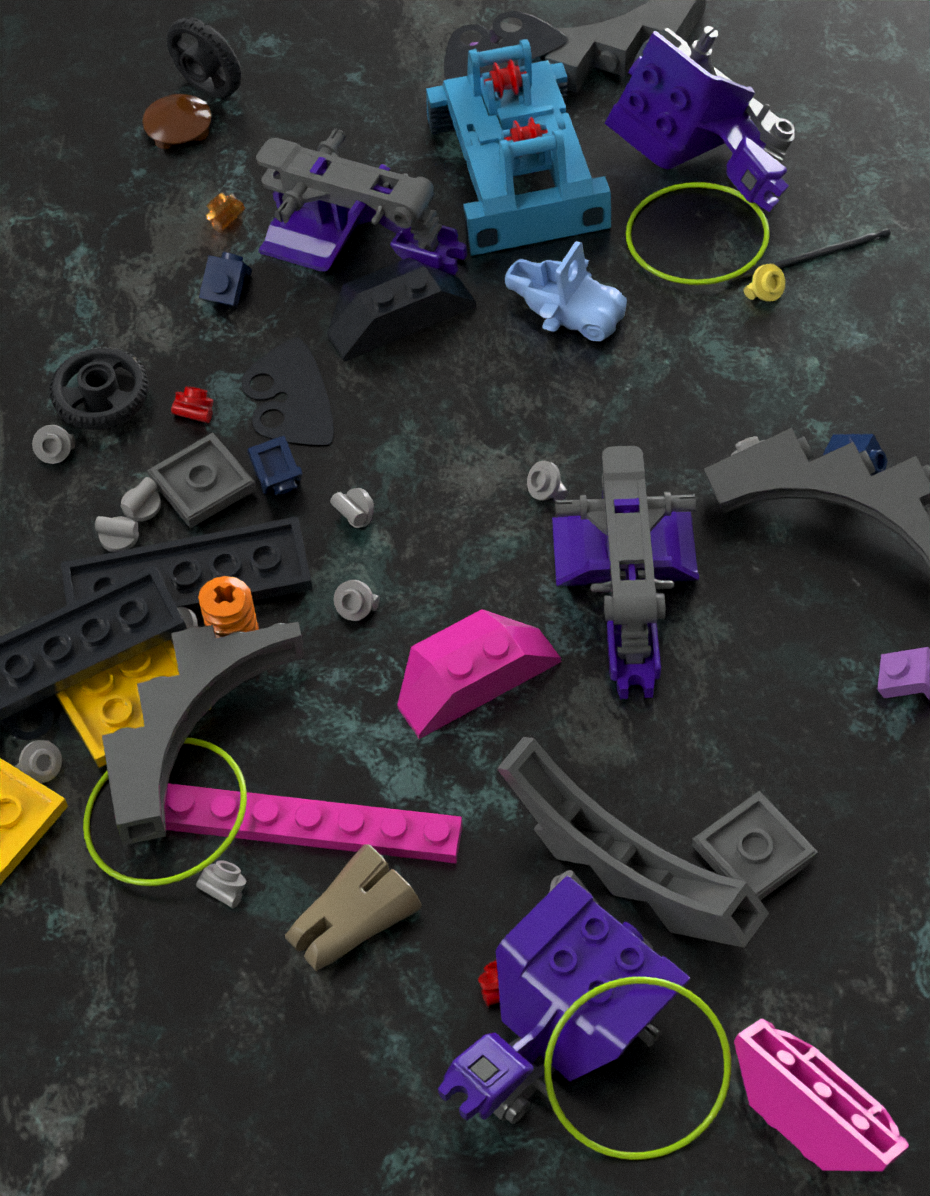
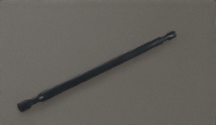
(817, 253)

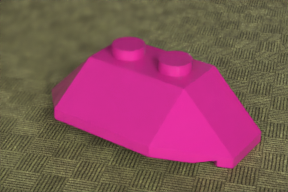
(469, 668)
(815, 1102)

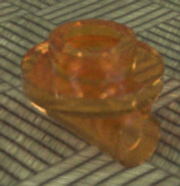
(223, 210)

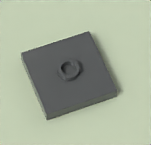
(202, 480)
(755, 846)

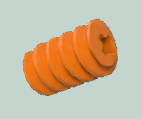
(227, 606)

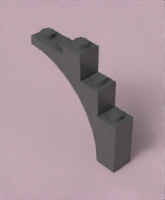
(616, 42)
(782, 470)
(171, 706)
(631, 867)

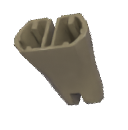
(352, 909)

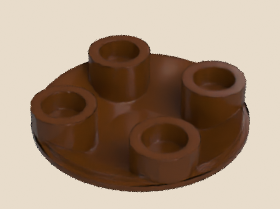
(177, 120)

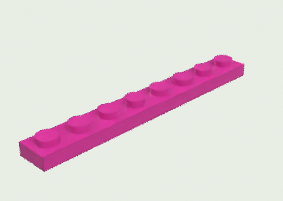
(314, 823)

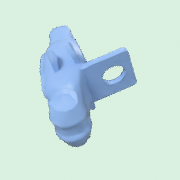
(568, 294)

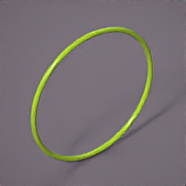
(696, 281)
(156, 882)
(659, 1152)

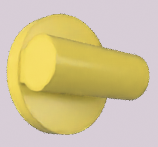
(766, 284)

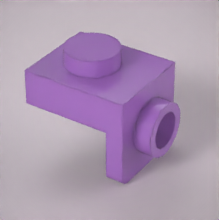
(905, 673)

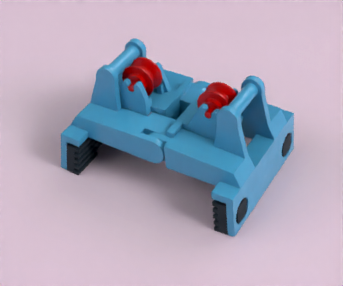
(530, 138)

